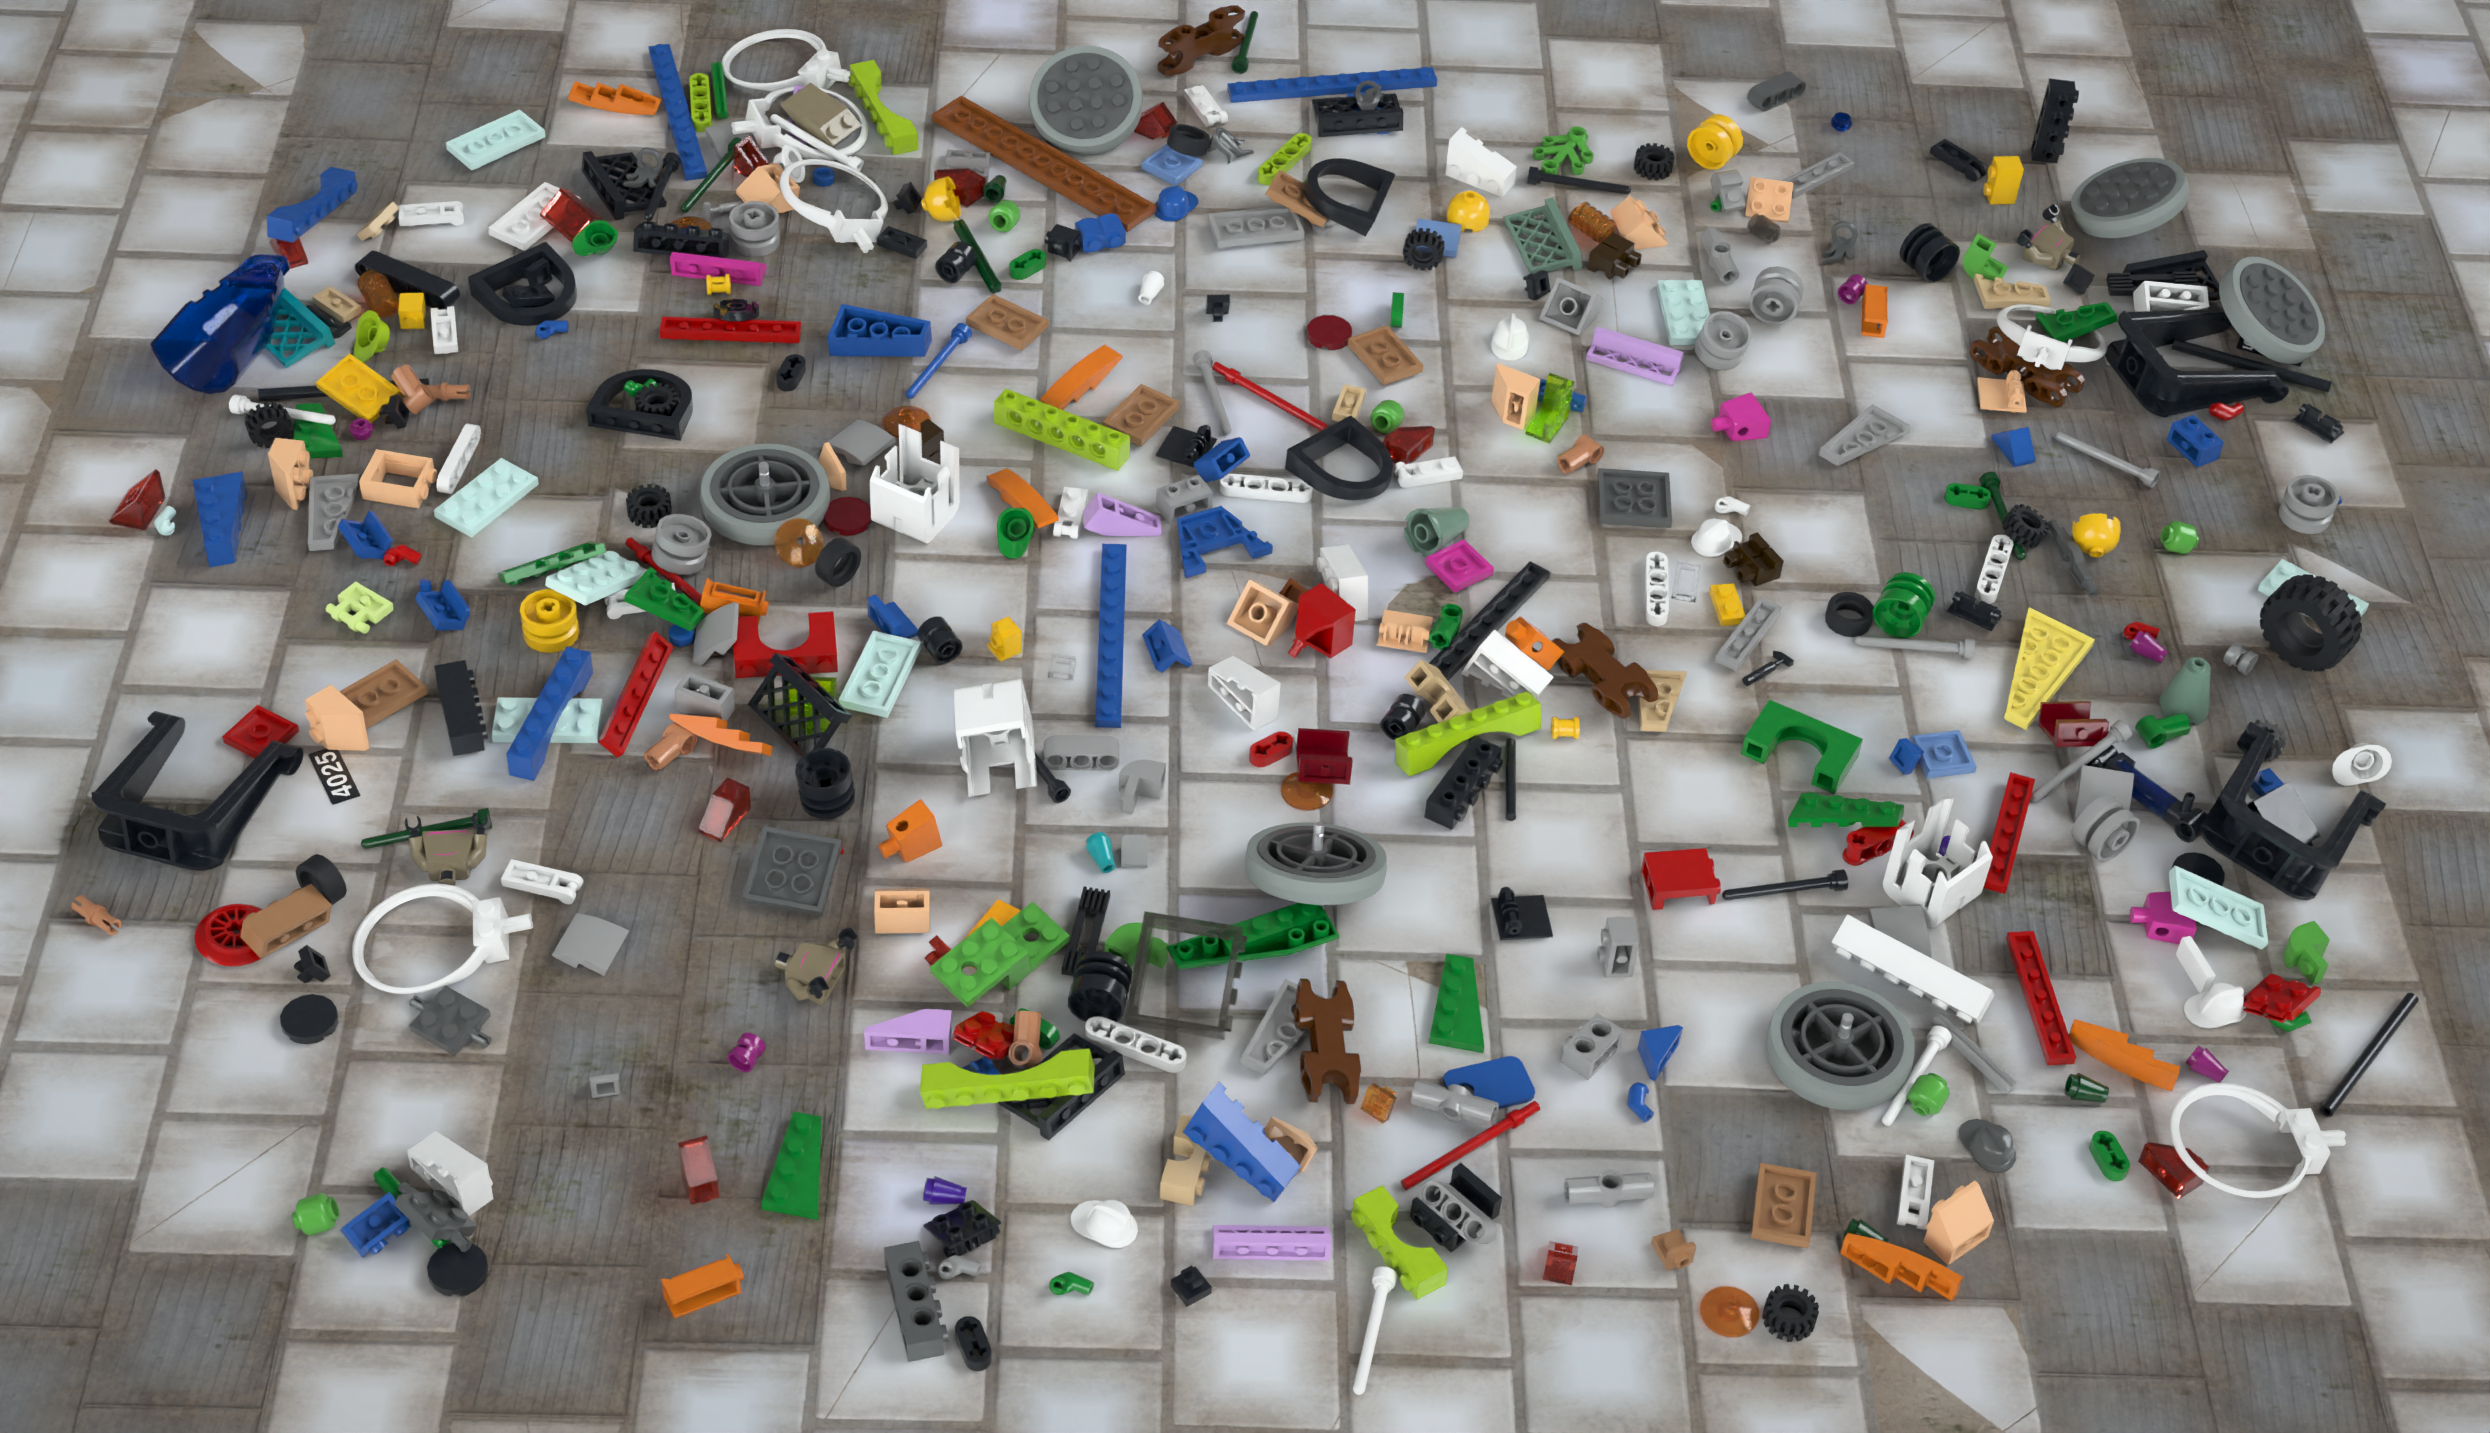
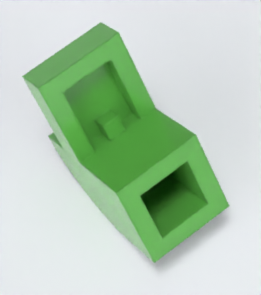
(1978, 259)
(1125, 943)
(2306, 951)

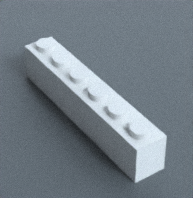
(1913, 969)

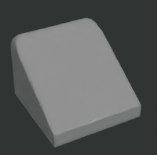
(1134, 850)
(605, 1085)

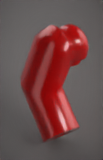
(2224, 411)
(400, 553)
(2133, 629)

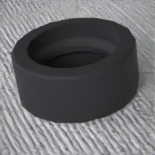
(1188, 140)
(829, 557)
(1845, 626)
(323, 876)

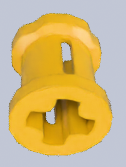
(718, 284)
(1565, 727)

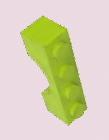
(1418, 1268)

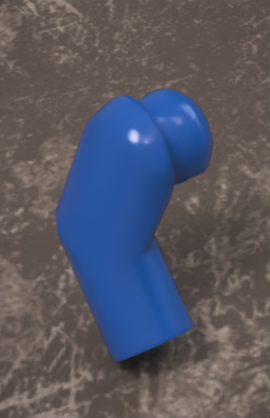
(550, 327)
(1636, 1099)

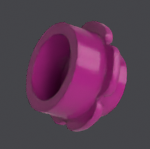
(361, 429)

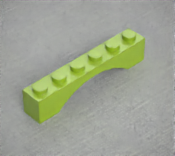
(897, 131)
(1424, 748)
(1062, 1075)

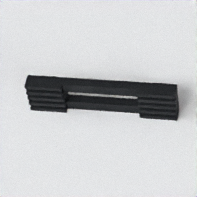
(2121, 283)
(1094, 904)

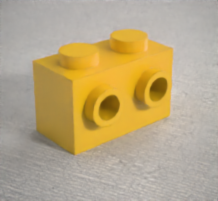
(2003, 180)

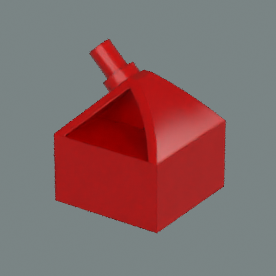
(1323, 622)

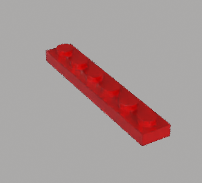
(723, 330)
(635, 694)
(2008, 831)
(2040, 998)

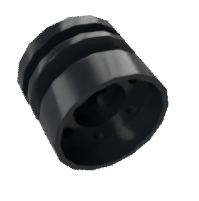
(1929, 252)
(825, 783)
(1100, 986)

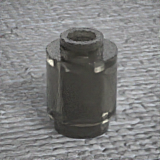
(1764, 228)

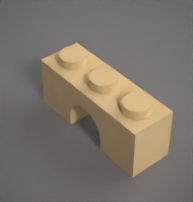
(1435, 688)
(1184, 1179)

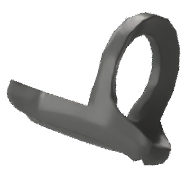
(1368, 101)
(1227, 144)
(645, 172)
(1841, 245)

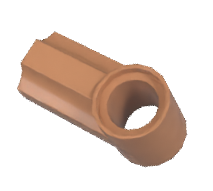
(415, 394)
(1583, 451)
(673, 742)
(1026, 1036)

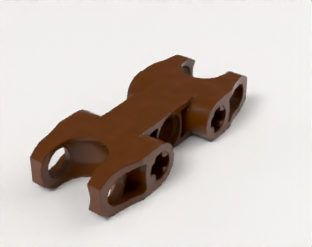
(1191, 43)
(2037, 380)
(1611, 679)
(1327, 1059)

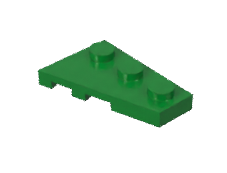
(2072, 324)
(318, 437)
(661, 600)

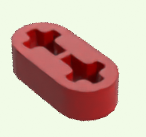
(1271, 749)

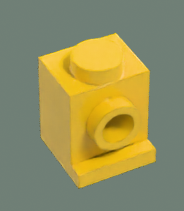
(1005, 639)

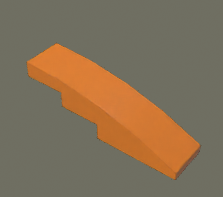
(623, 100)
(1082, 376)
(1022, 495)
(716, 731)
(2113, 1050)
(1893, 1262)

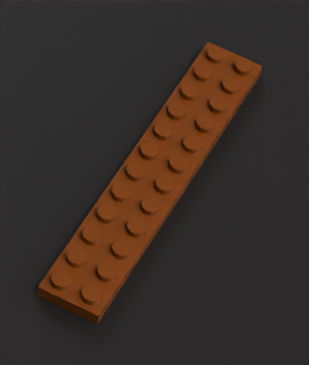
(1043, 162)

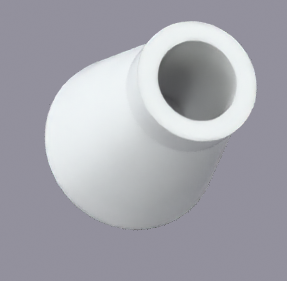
(1151, 285)

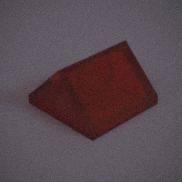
(568, 214)
(140, 503)

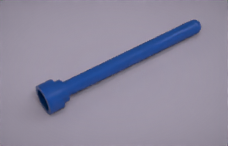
(959, 335)

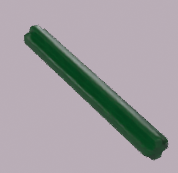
(981, 262)

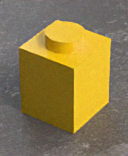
(412, 311)

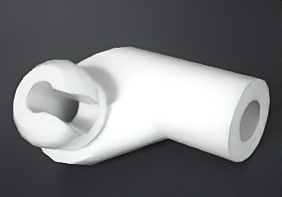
(1730, 504)

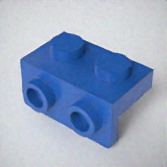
(368, 537)
(444, 608)
(375, 1225)

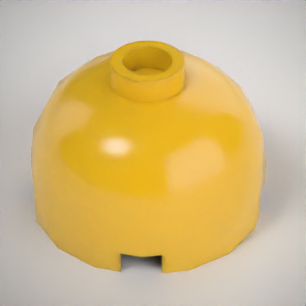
(941, 201)
(1469, 210)
(2096, 534)

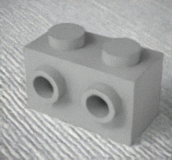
(1183, 498)
(704, 697)
(1618, 947)

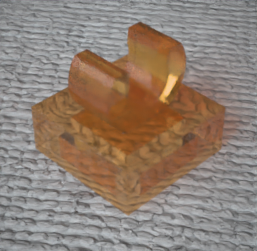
(1379, 1102)

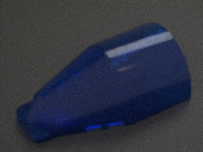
(226, 329)

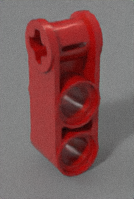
(1870, 843)

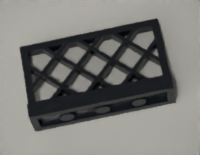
(1352, 122)
(607, 187)
(2178, 263)
(806, 688)
(1065, 1108)

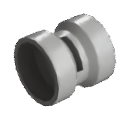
(2240, 658)

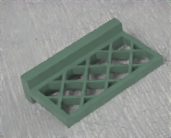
(1558, 234)

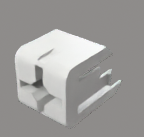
(926, 491)
(995, 730)
(1918, 865)

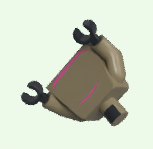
(2050, 244)
(449, 853)
(816, 967)

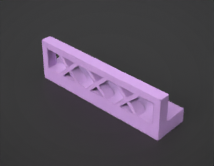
(1636, 353)
(1271, 1242)

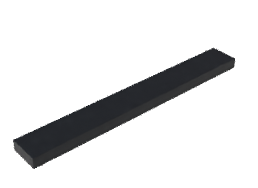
(1490, 618)

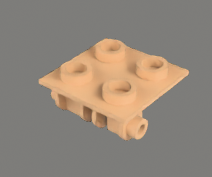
(1769, 198)
(2002, 394)
(1404, 631)

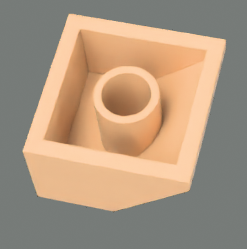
(1262, 613)
(336, 721)

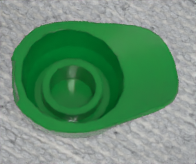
(595, 238)
(1014, 532)

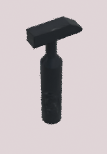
(341, 330)
(1768, 668)

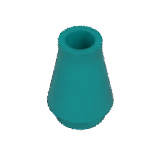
(1101, 851)

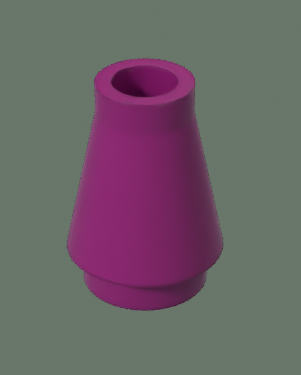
(2148, 647)
(2206, 1064)

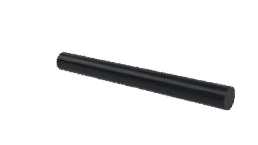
(1510, 779)

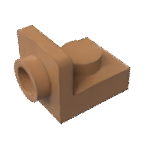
(1673, 1249)

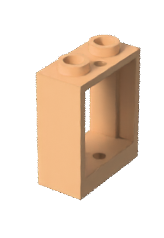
(401, 464)

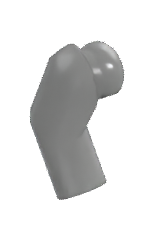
(957, 1265)

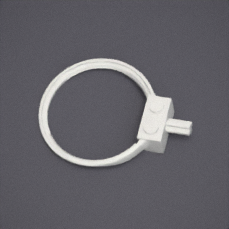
(820, 70)
(770, 135)
(843, 230)
(2043, 349)
(490, 933)
(2301, 1122)

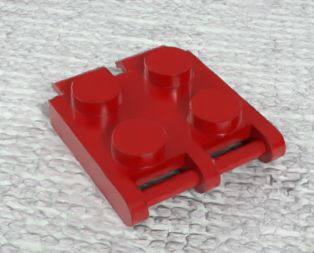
(2280, 998)
(986, 1034)

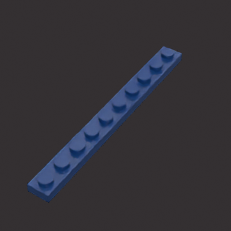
(1330, 84)
(677, 112)
(1111, 636)

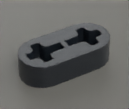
(791, 372)
(978, 1341)

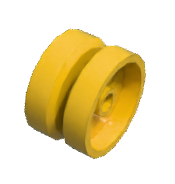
(1715, 141)
(549, 621)

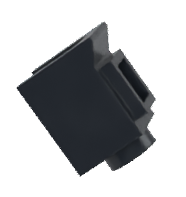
(1062, 240)

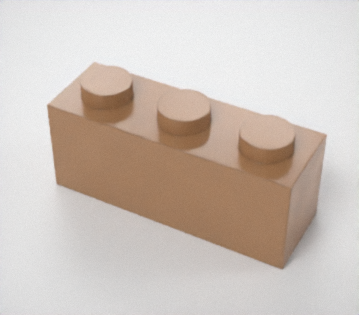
(285, 920)

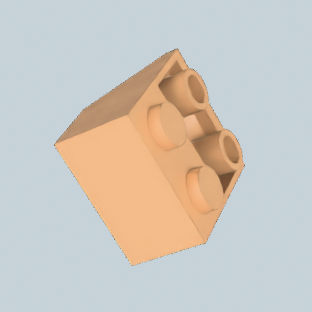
(764, 186)
(1638, 224)
(1515, 396)
(290, 470)
(902, 910)
(1959, 1223)

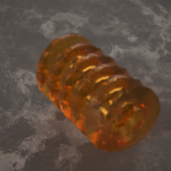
(1591, 222)
(378, 293)

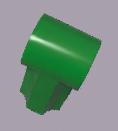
(1446, 626)
(2157, 731)

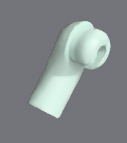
(163, 520)

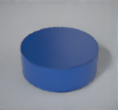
(823, 176)
(680, 637)

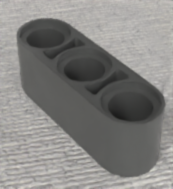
(1776, 91)

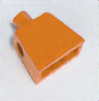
(1525, 634)
(911, 833)

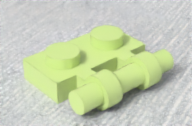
(362, 601)

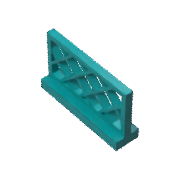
(310, 326)

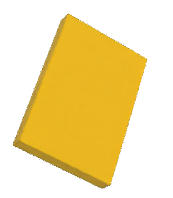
(357, 388)

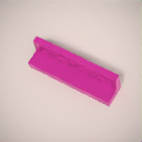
(699, 266)

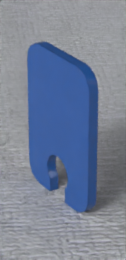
(1496, 1080)

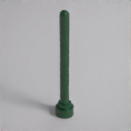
(1240, 62)
(711, 177)
(1991, 482)
(404, 835)

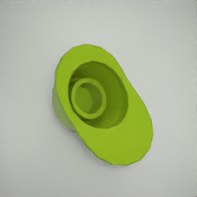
(371, 336)

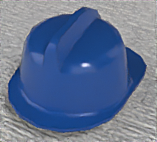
(1174, 203)

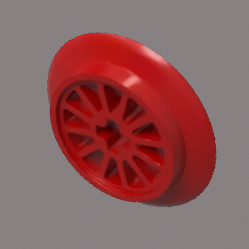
(215, 936)

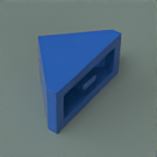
(2016, 446)
(1657, 1047)

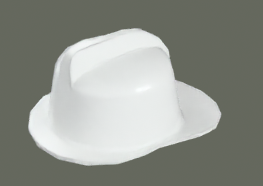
(788, 156)
(1510, 339)
(1715, 537)
(2361, 764)
(2216, 1007)
(1105, 1222)

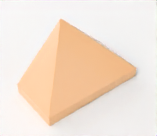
(833, 468)
(1293, 1140)

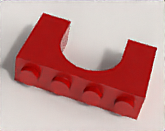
(815, 655)

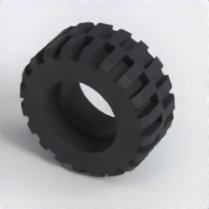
(2322, 603)

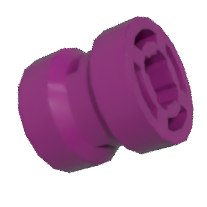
(1852, 289)
(747, 1050)

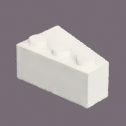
(1478, 166)
(2169, 297)
(1345, 577)
(1507, 668)
(1246, 691)
(453, 1171)

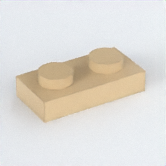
(373, 227)
(337, 304)
(1349, 402)

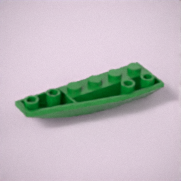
(1268, 936)

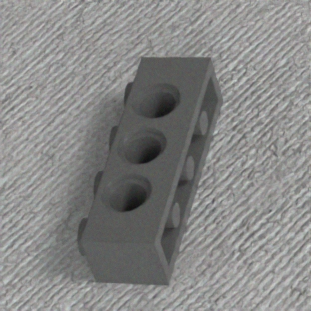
(919, 1340)

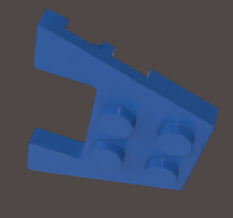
(1212, 531)

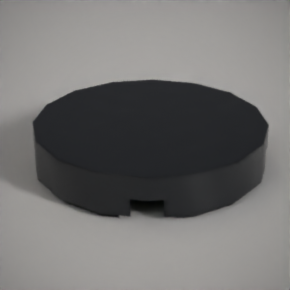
(735, 310)
(2201, 866)
(309, 1019)
(457, 1271)

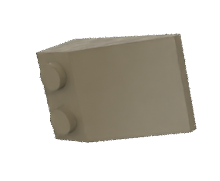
(821, 115)

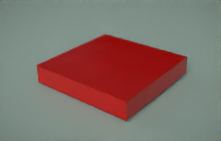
(258, 730)

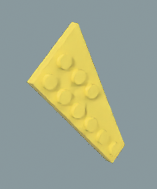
(2044, 662)

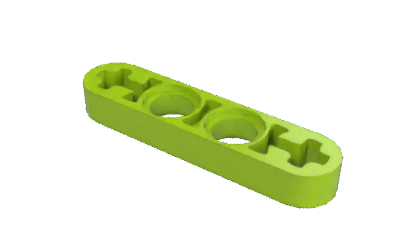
(700, 102)
(1280, 157)

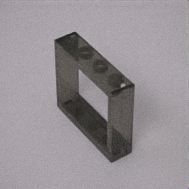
(1195, 927)

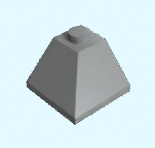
(1571, 307)

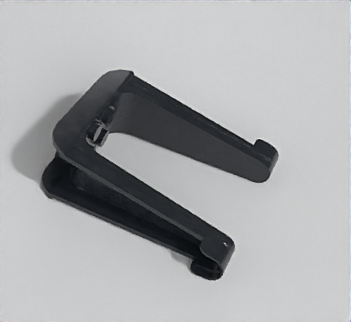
(2173, 391)
(174, 838)
(2264, 846)

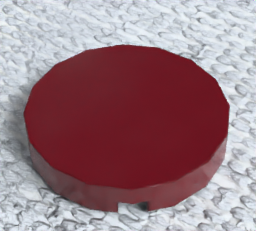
(1329, 332)
(848, 516)

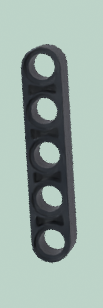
(409, 279)

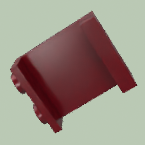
(2070, 724)
(1323, 756)

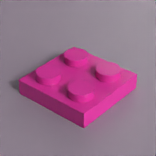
(1459, 566)

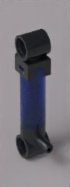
(2154, 797)

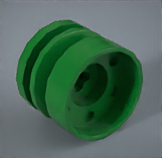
(1904, 605)

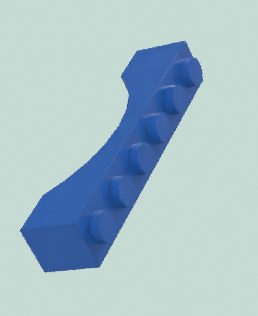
(293, 221)
(532, 741)

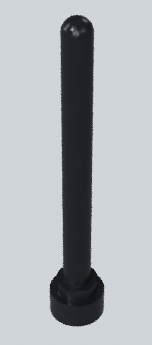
(670, 164)
(1536, 176)
(1057, 789)
(1836, 880)

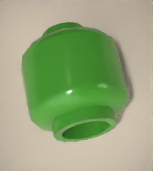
(1004, 216)
(1387, 416)
(2179, 537)
(1928, 1094)
(316, 1214)

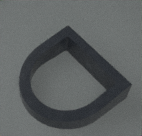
(1345, 215)
(509, 271)
(637, 422)
(1301, 460)

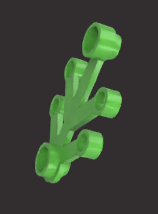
(1575, 137)

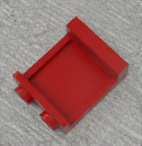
(1679, 875)

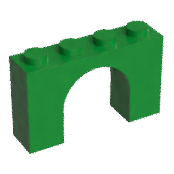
(1782, 724)

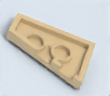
(2001, 294)
(1657, 714)

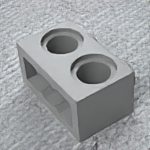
(1592, 1046)

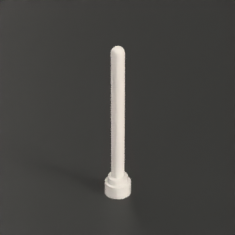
(853, 162)
(241, 405)
(1937, 1039)
(1383, 1281)

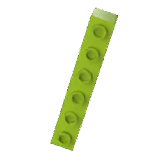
(1061, 429)

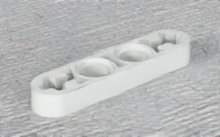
(458, 458)
(1266, 486)
(1994, 569)
(1655, 588)
(1137, 1041)

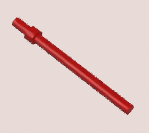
(1234, 376)
(643, 553)
(1512, 1120)

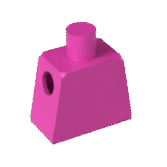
(1742, 419)
(2161, 921)

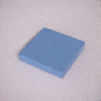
(1171, 165)
(1450, 235)
(1944, 754)

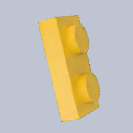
(1727, 604)

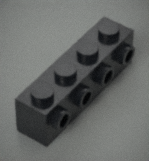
(2053, 120)
(671, 238)
(459, 707)
(1463, 783)

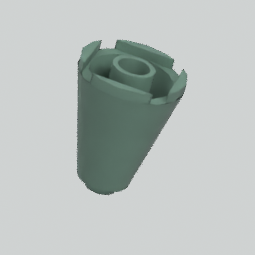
(1434, 528)
(2189, 692)

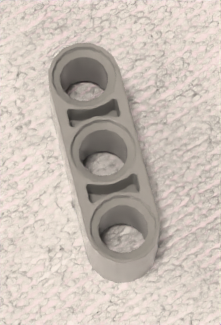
(1081, 752)
(1470, 1214)

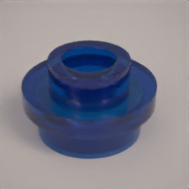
(1841, 121)

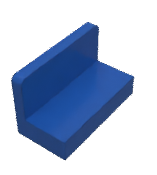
(890, 618)
(1165, 646)

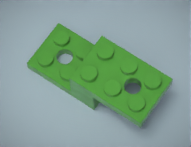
(999, 954)

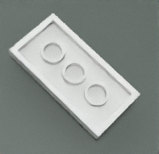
(523, 223)

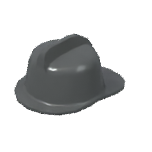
(1988, 1144)

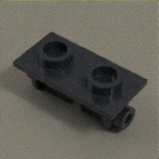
(2326, 428)
(1983, 615)

